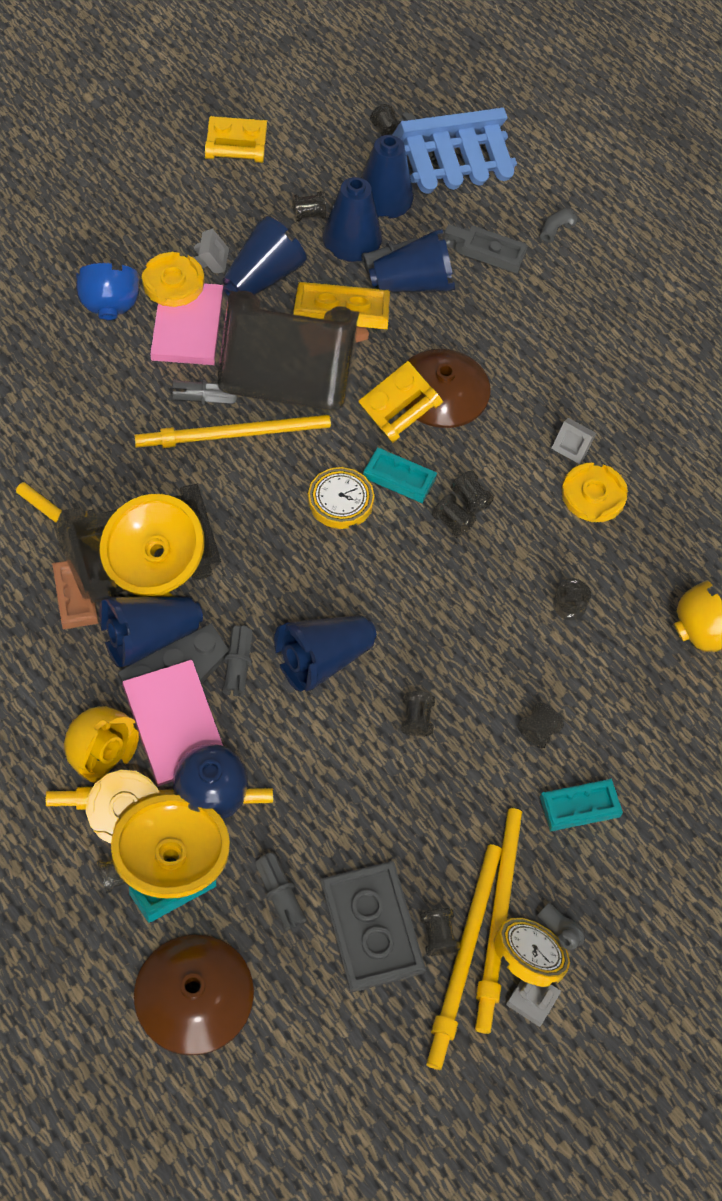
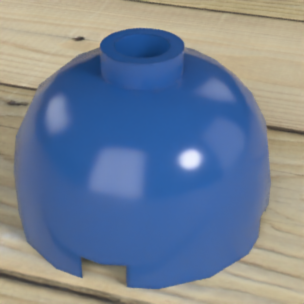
(107, 290)

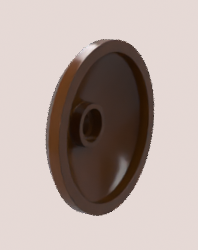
(463, 390)
(198, 1020)

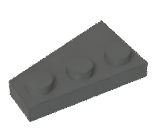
(202, 647)

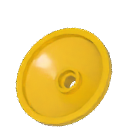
(142, 529)
(164, 830)

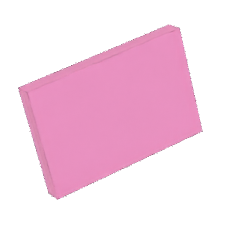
(189, 330)
(170, 716)

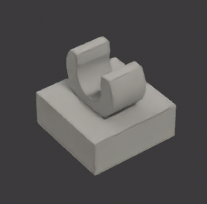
(212, 252)
(573, 440)
(533, 1001)

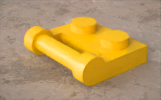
(236, 138)
(394, 395)

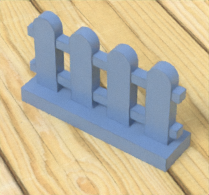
(455, 131)

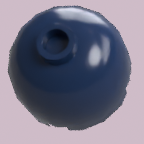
(211, 779)

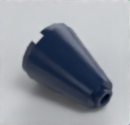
(389, 177)
(353, 222)
(264, 258)
(415, 267)
(146, 625)
(321, 648)

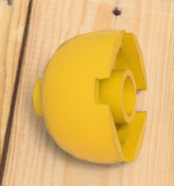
(700, 618)
(100, 735)

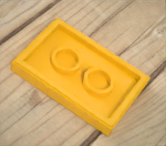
(316, 299)

